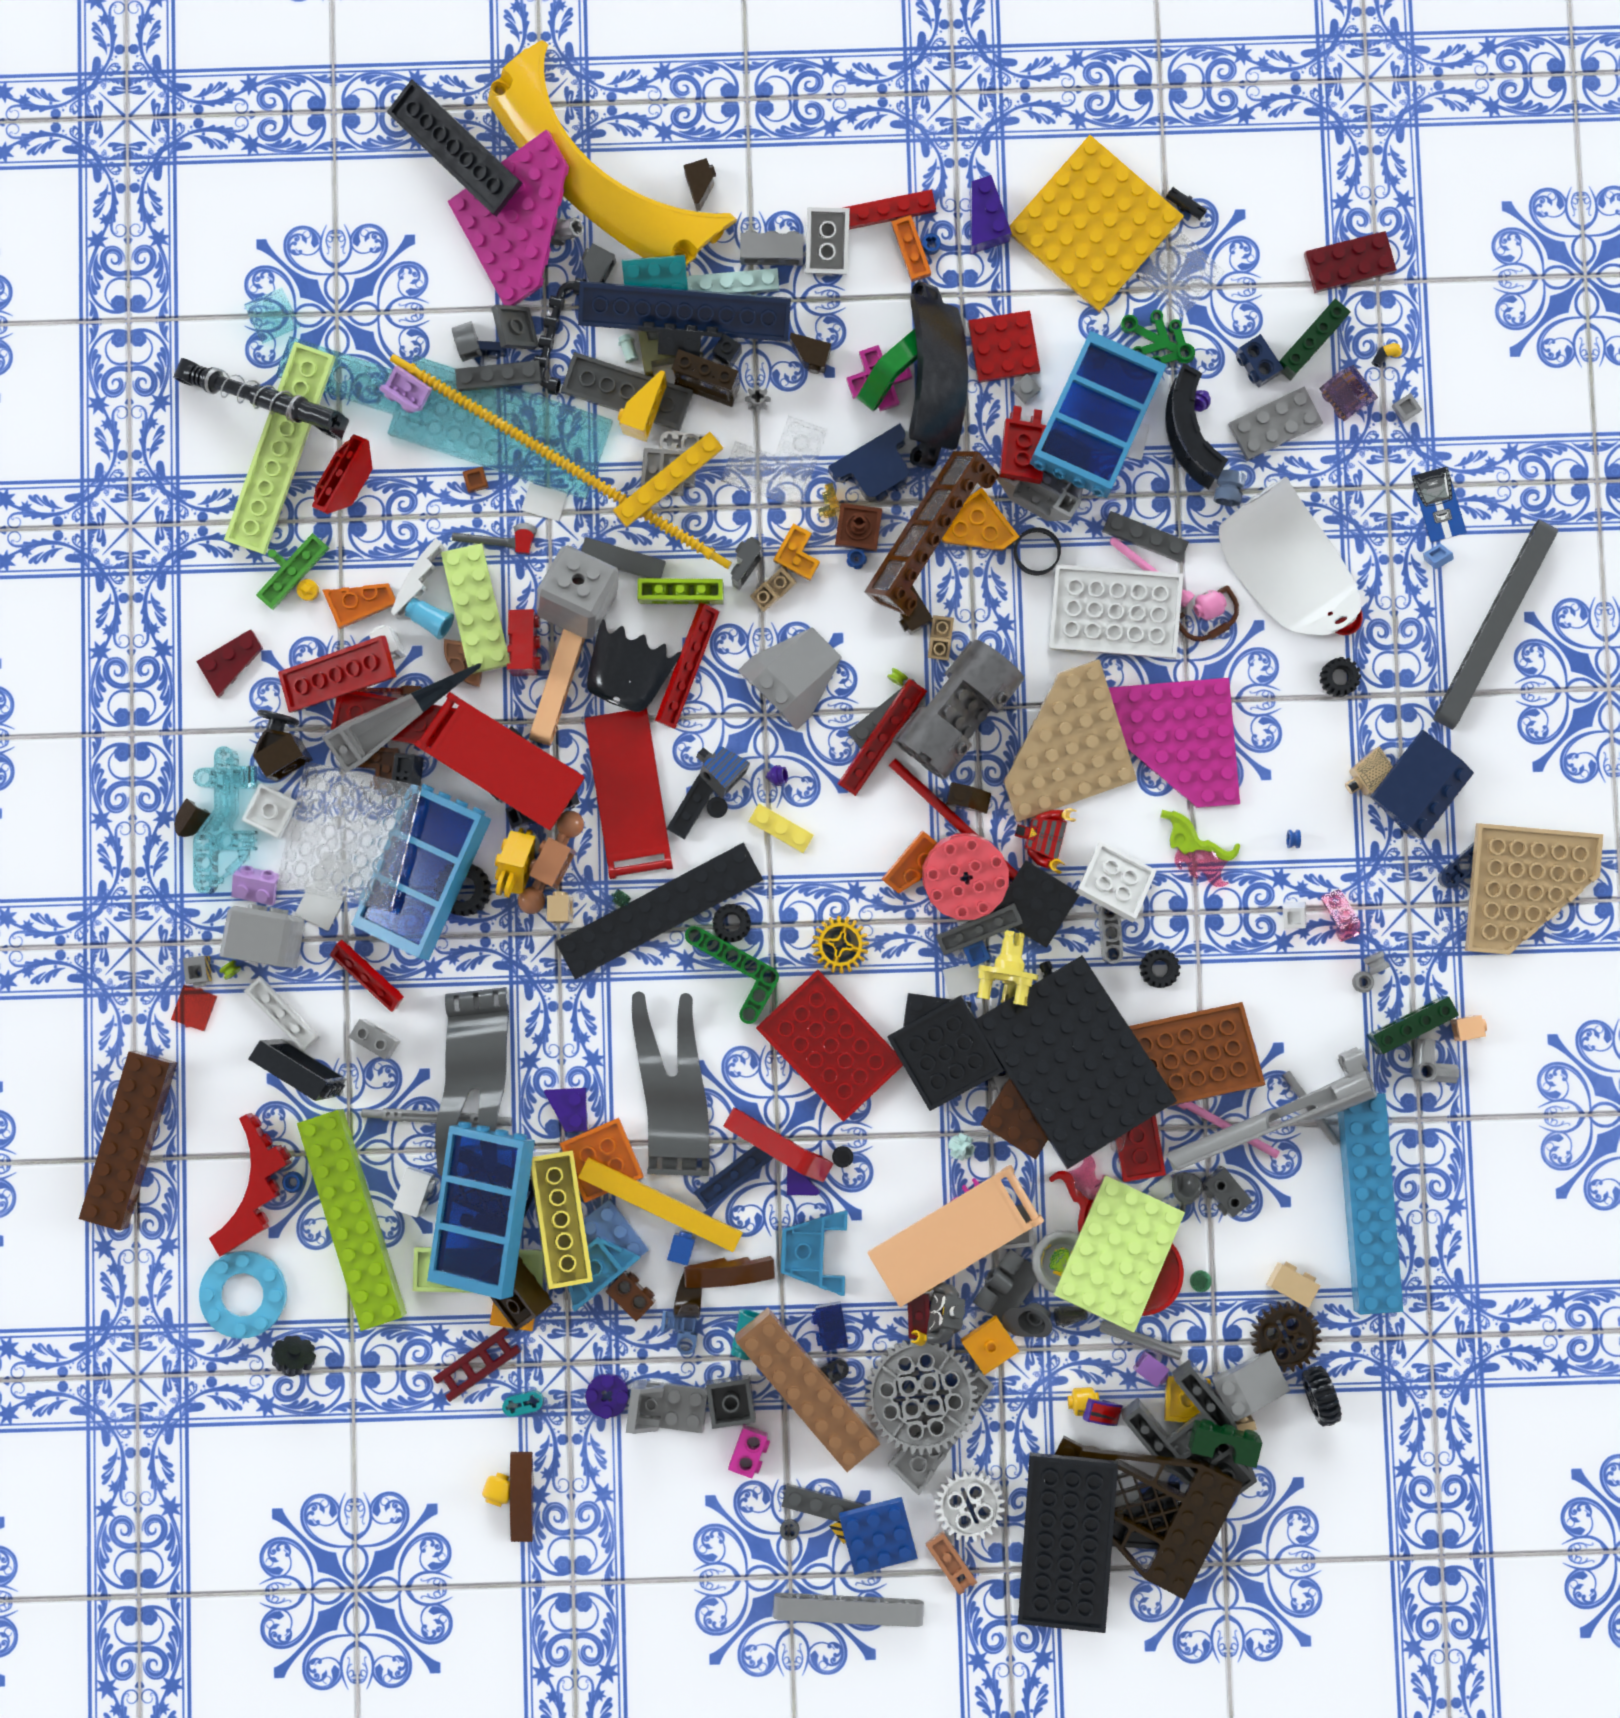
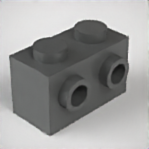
(1226, 1192)

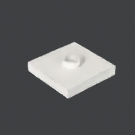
(269, 810)

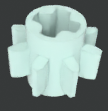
(961, 1147)

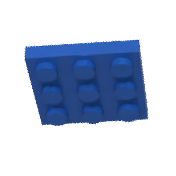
(878, 1535)

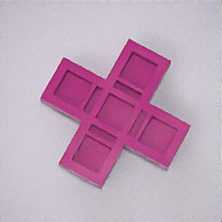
(869, 358)

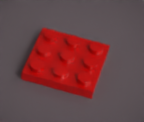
(1004, 346)

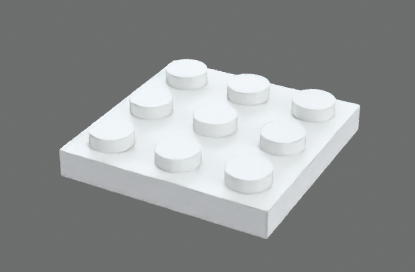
(1116, 881)

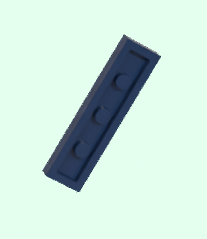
(732, 1176)

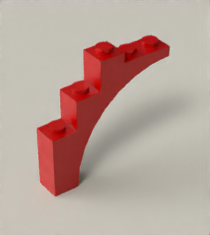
(261, 1189)

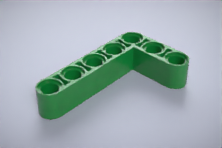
(887, 370)
(739, 965)

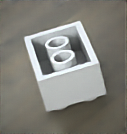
(827, 240)

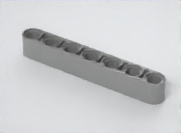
(848, 1609)

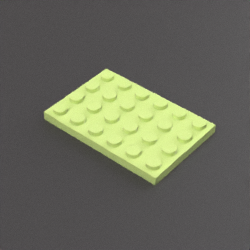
(1119, 1254)

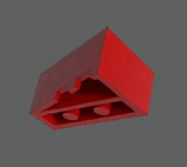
(523, 642)

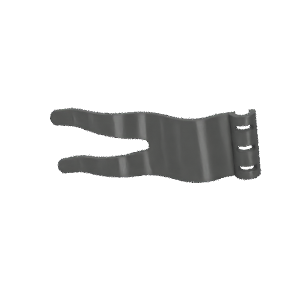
(473, 1060)
(674, 1103)

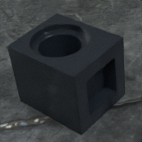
(727, 351)

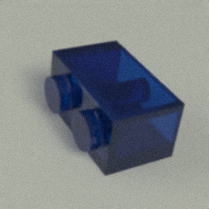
(831, 1326)

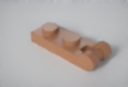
(950, 1562)

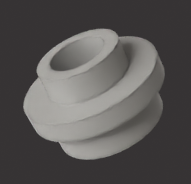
(1369, 982)

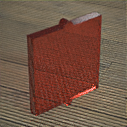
(194, 1007)

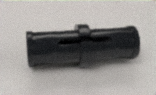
(1186, 203)

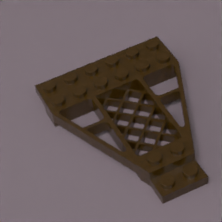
(1192, 1526)

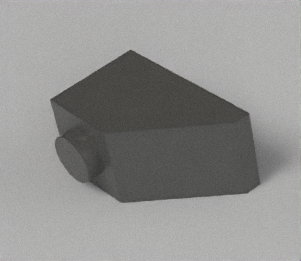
(598, 263)

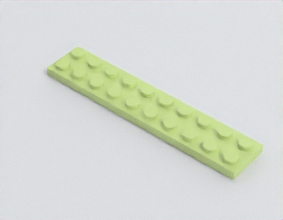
(278, 453)

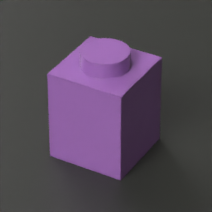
(1151, 1369)

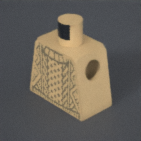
(1369, 772)

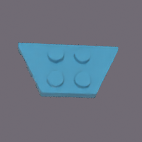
(606, 1265)

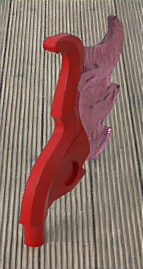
(1081, 1186)

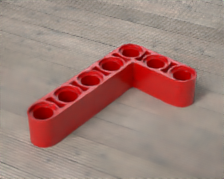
(778, 1146)

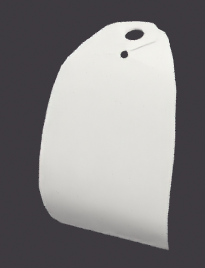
(1289, 562)

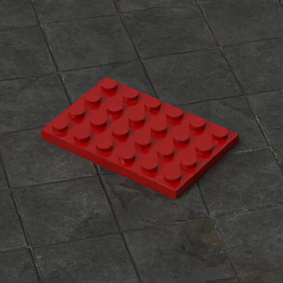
(830, 1045)

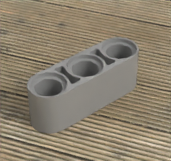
(1106, 943)

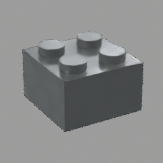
(731, 1401)

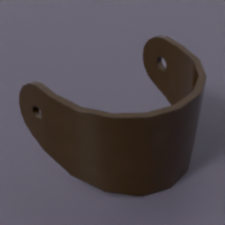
(687, 1301)

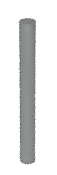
(1322, 1122)

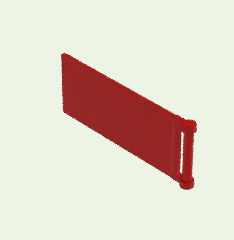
(502, 762)
(628, 790)

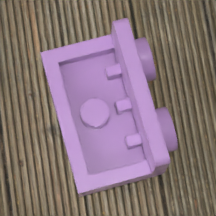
(406, 390)
(254, 885)

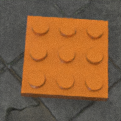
(608, 1146)

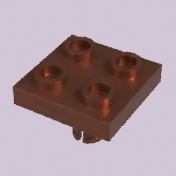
(858, 527)

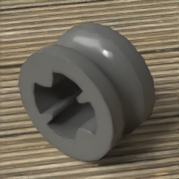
(796, 1529)

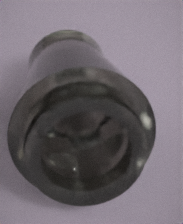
(1069, 1315)

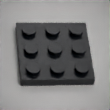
(1040, 901)

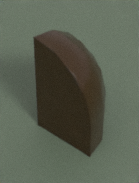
(189, 819)

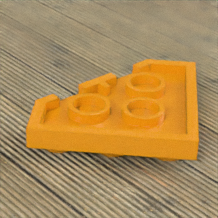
(980, 525)

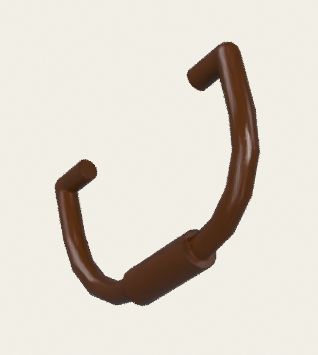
(1220, 629)

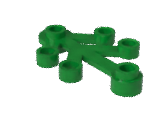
(1160, 340)

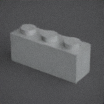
(771, 248)

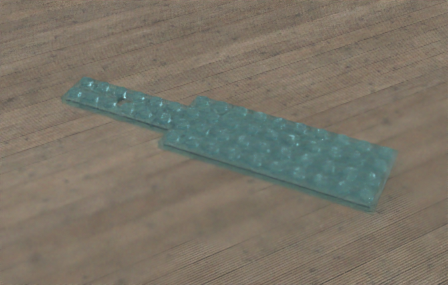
(458, 433)

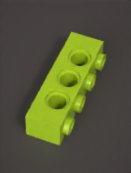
(680, 591)

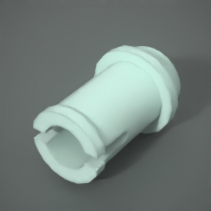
(628, 348)

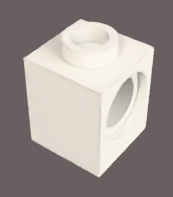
(1294, 915)

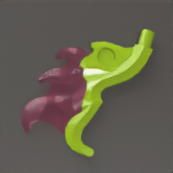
(1197, 854)

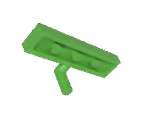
(291, 570)

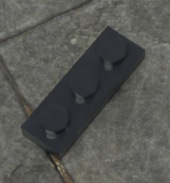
(690, 808)

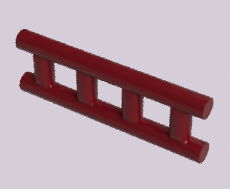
(463, 1362)

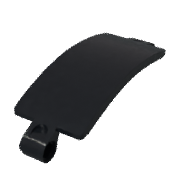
(940, 376)

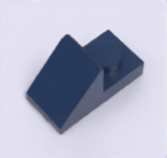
(491, 350)

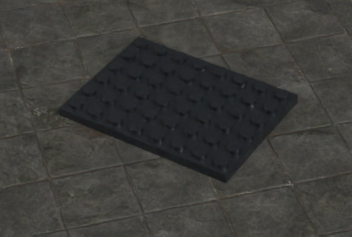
(1075, 1062)

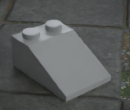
(1251, 1385)

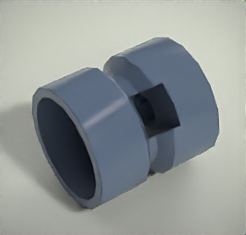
(1229, 488)

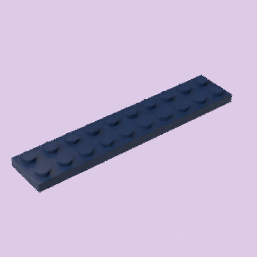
(732, 313)

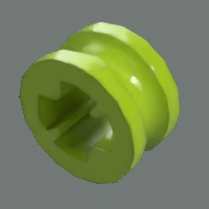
(897, 677)
(230, 969)

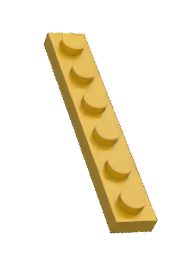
(668, 479)

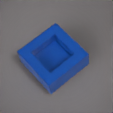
(976, 953)

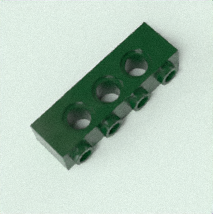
(1313, 338)
(1412, 1025)

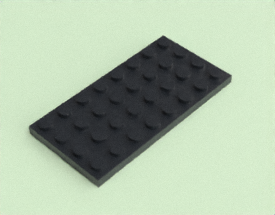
(1067, 1542)

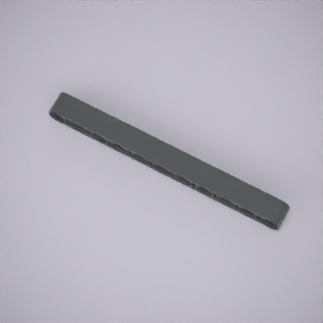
(1495, 624)

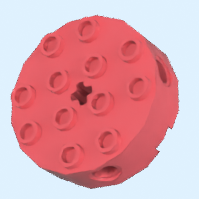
(983, 887)

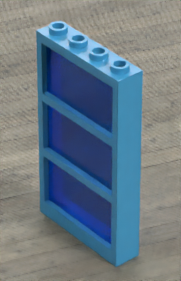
(1098, 414)
(433, 871)
(481, 1210)

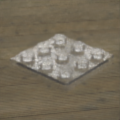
(1180, 273)

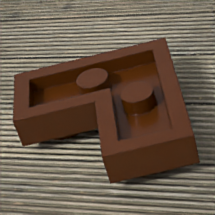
(382, 762)

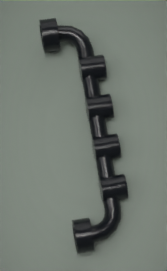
(552, 323)

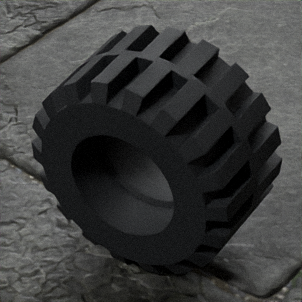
(480, 895)

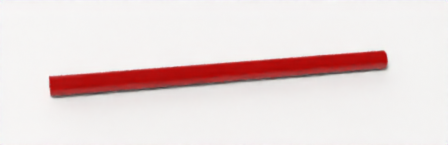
(937, 804)

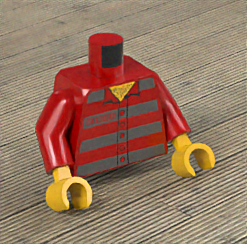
(1045, 837)

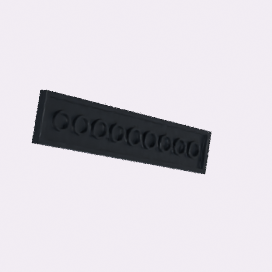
(659, 911)

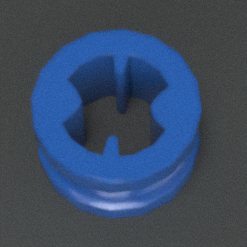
(931, 236)
(1293, 838)

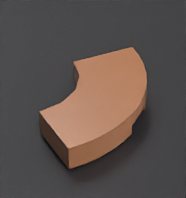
(457, 662)

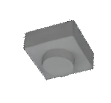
(1026, 388)
(1406, 408)

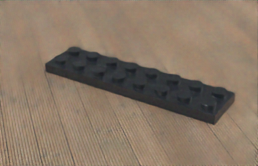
(454, 147)

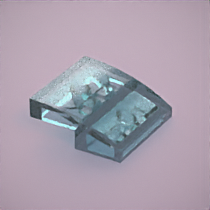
(272, 315)

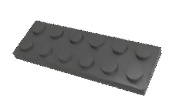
(615, 386)

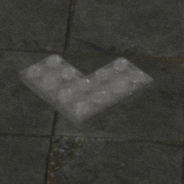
(782, 474)

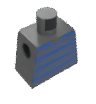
(722, 769)

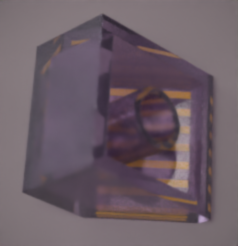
(1348, 393)

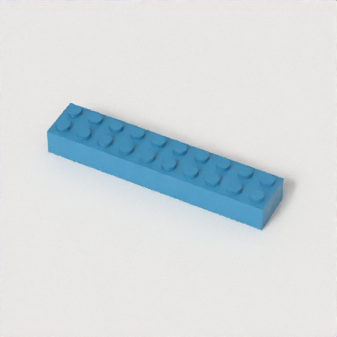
(1370, 1208)

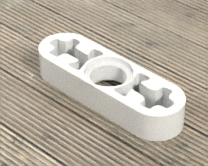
(684, 436)

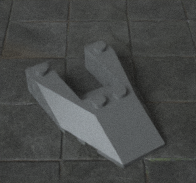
(1177, 1443)

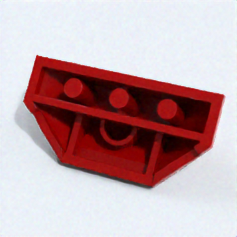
(344, 476)

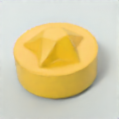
(307, 590)

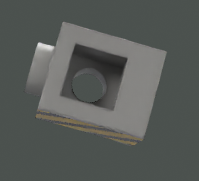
(191, 967)

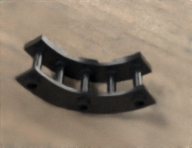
(1184, 434)

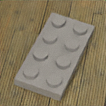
(1275, 423)

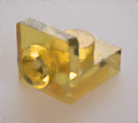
(830, 498)

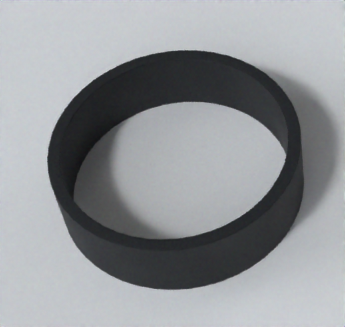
(1039, 530)

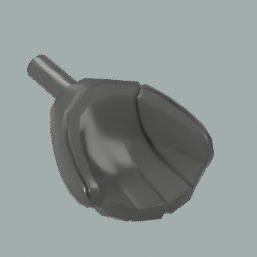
(1186, 1188)

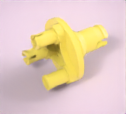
(1008, 969)

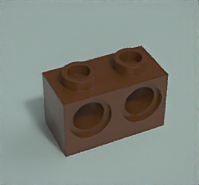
(626, 1299)

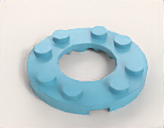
(273, 1300)

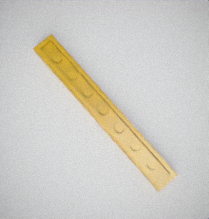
(660, 1204)

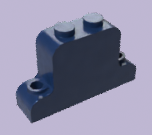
(875, 466)

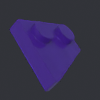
(570, 1107)

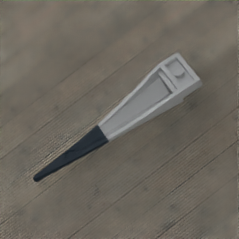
(365, 734)

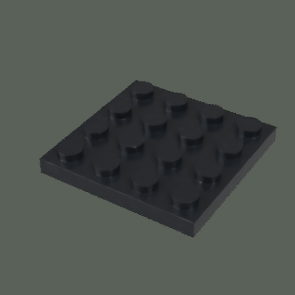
(945, 1053)

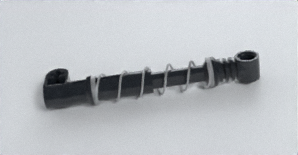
(296, 408)

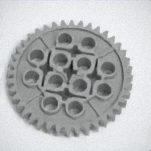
(899, 1427)

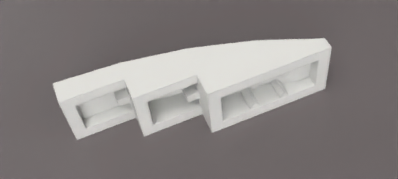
(412, 585)

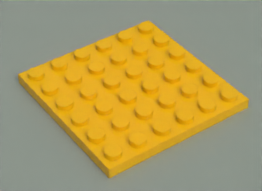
(1094, 223)

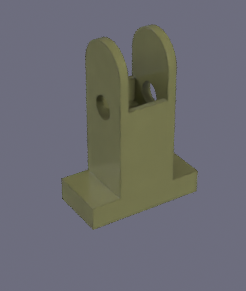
(650, 354)

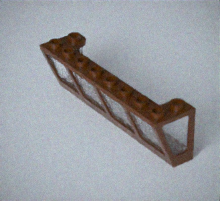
(926, 529)

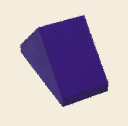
(799, 1184)

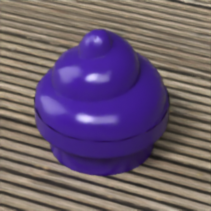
(1202, 400)
(777, 775)

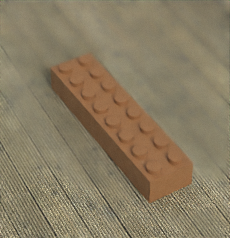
(807, 1389)

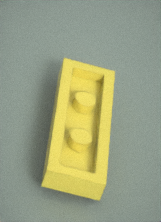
(781, 828)

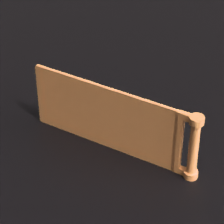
(953, 1237)

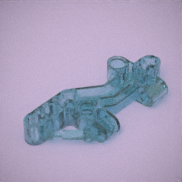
(220, 822)

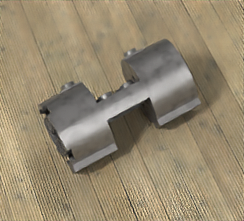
(977, 684)

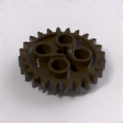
(1303, 1328)

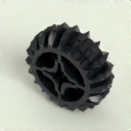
(1321, 1396)

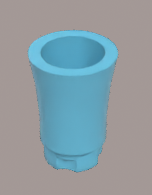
(429, 617)

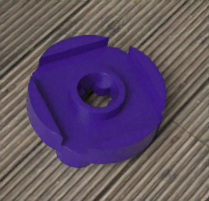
(606, 1408)

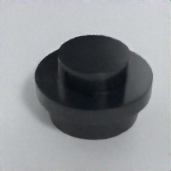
(717, 807)
(842, 1156)

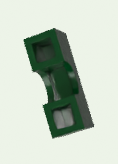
(1207, 1436)

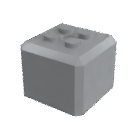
(573, 605)
(262, 936)

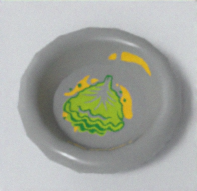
(1052, 1256)

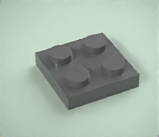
(515, 327)

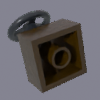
(279, 751)

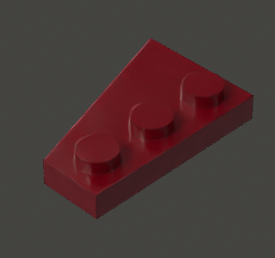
(228, 661)

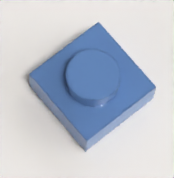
(1438, 556)

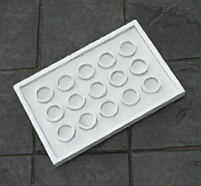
(1116, 611)

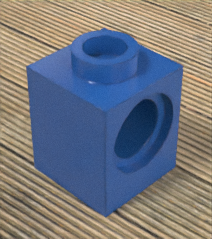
(681, 1248)

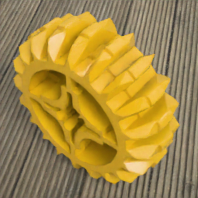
(845, 926)

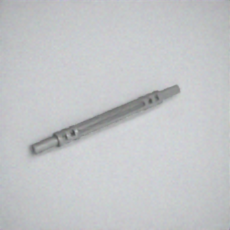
(423, 1116)

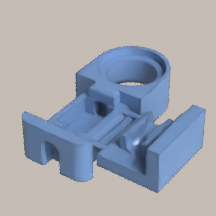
(682, 1325)

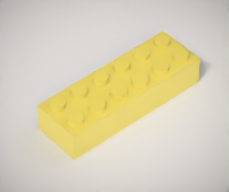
(560, 1220)

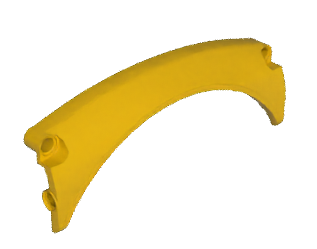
(632, 219)

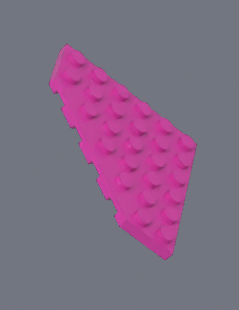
(518, 239)
(1183, 736)

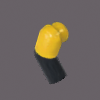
(1385, 351)

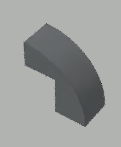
(466, 341)

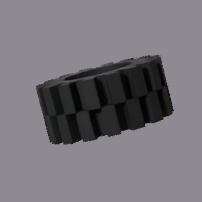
(1327, 677)
(722, 913)
(1171, 962)

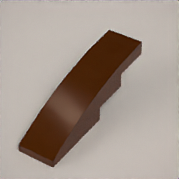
(729, 1273)
(521, 1496)

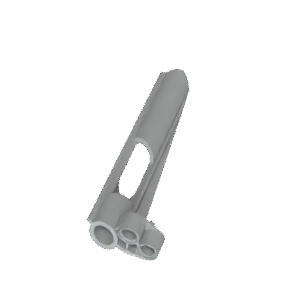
(1329, 1100)

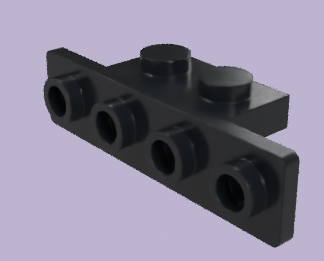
(673, 338)

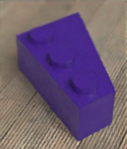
(987, 216)

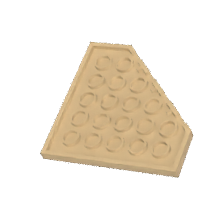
(1070, 747)
(1524, 881)

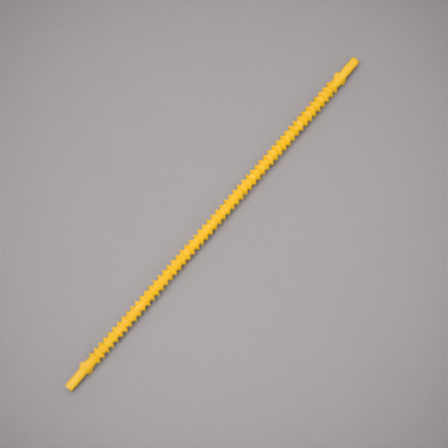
(709, 553)

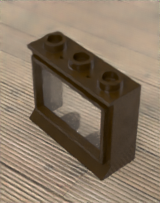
(706, 378)

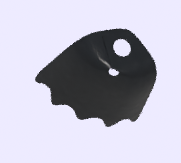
(624, 660)

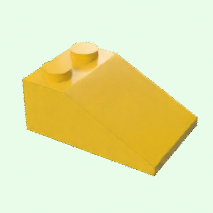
(642, 408)

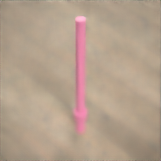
(1224, 1124)

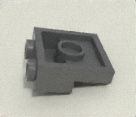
(748, 556)

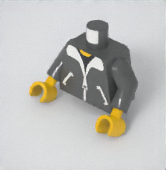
(944, 1317)

